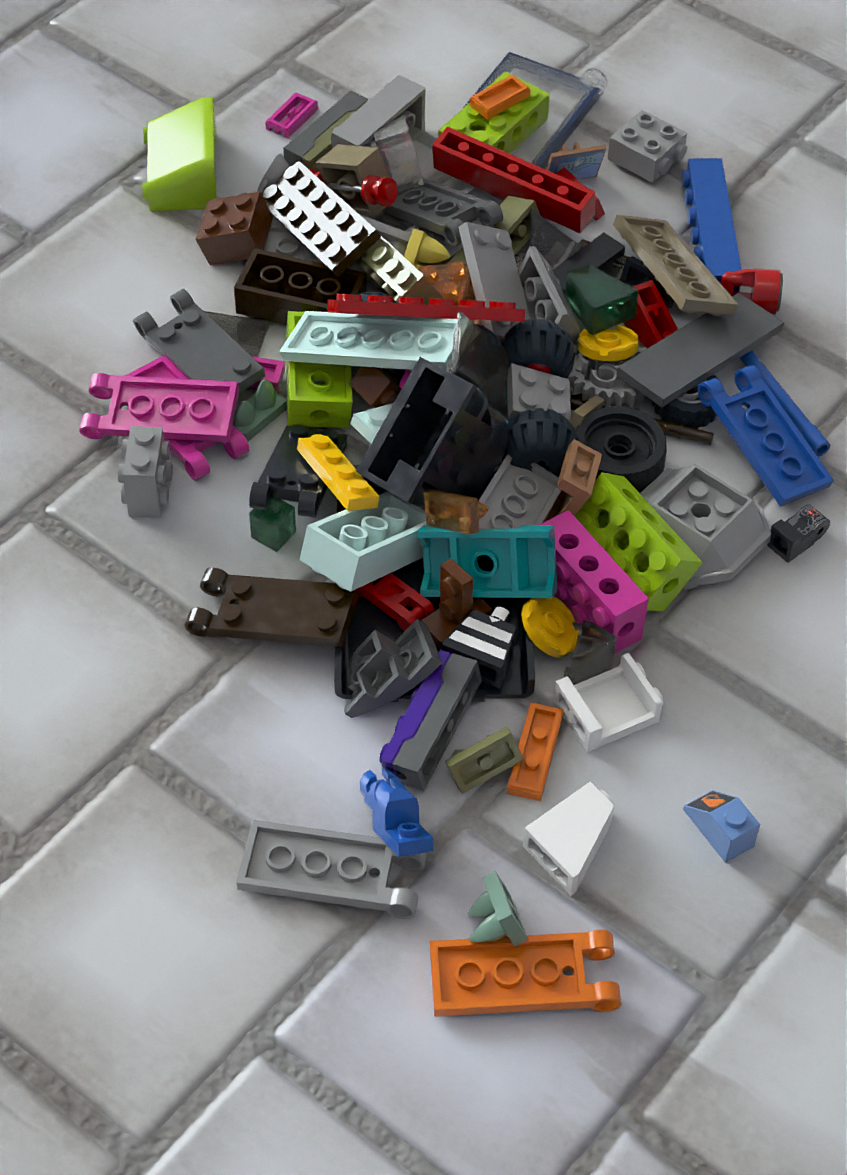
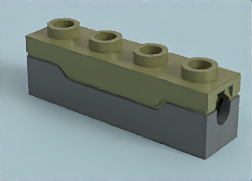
(316, 139)

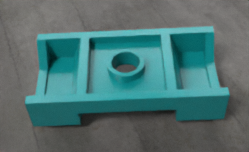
(521, 559)

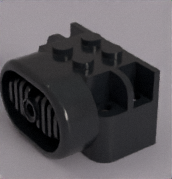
(436, 438)

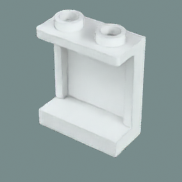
(609, 704)

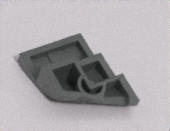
(389, 668)

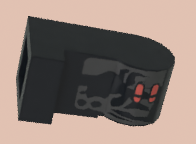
(799, 532)

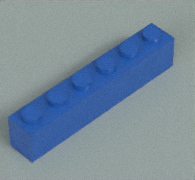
(710, 216)

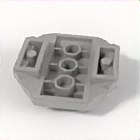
(711, 519)

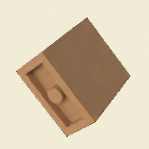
(575, 479)

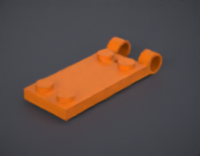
(522, 978)

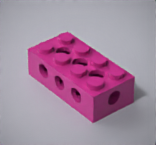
(595, 584)

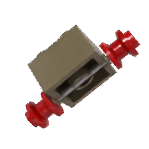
(358, 178)

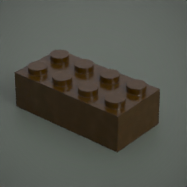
(283, 283)

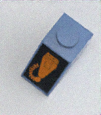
(724, 823)

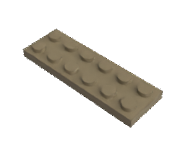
(675, 266)

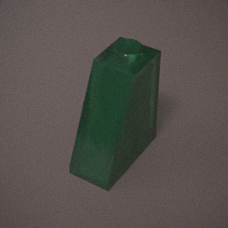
(599, 298)

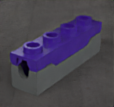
(431, 720)

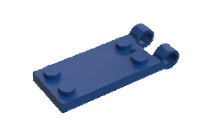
(767, 436)

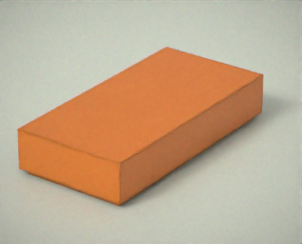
(499, 97)

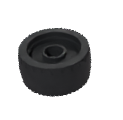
(629, 443)

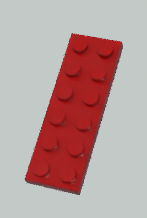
(416, 308)

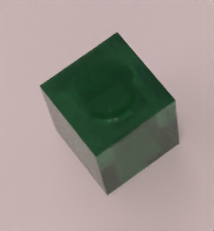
(274, 525)

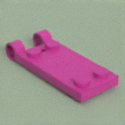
(181, 406)
(190, 450)

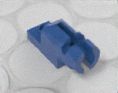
(395, 814)

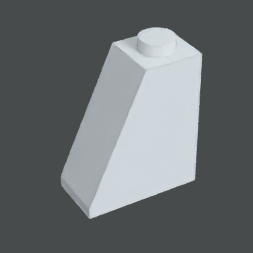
(570, 835)

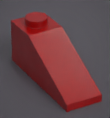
(652, 317)

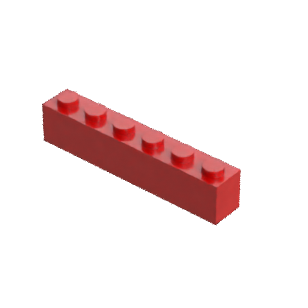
(508, 175)

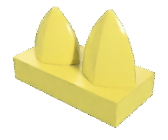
(424, 249)

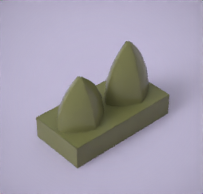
(483, 760)

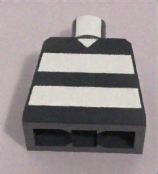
(487, 640)

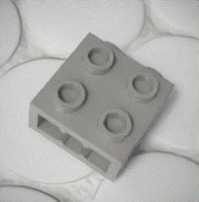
(647, 146)
(145, 472)

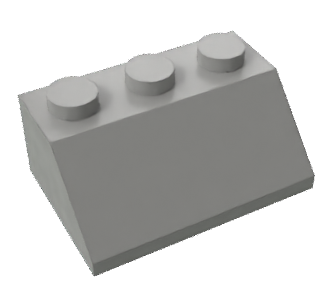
(544, 294)

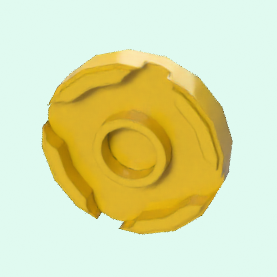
(608, 344)
(550, 626)

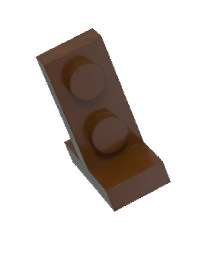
(455, 602)

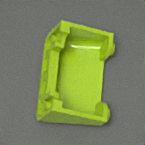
(181, 158)

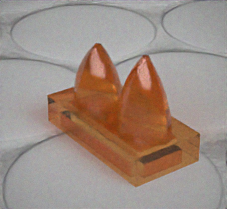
(453, 511)

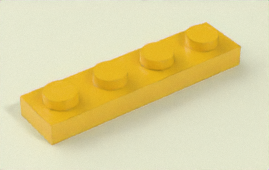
(337, 473)

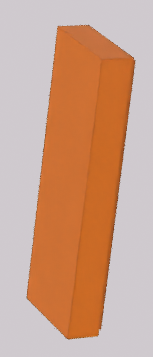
(537, 750)

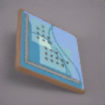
(580, 162)

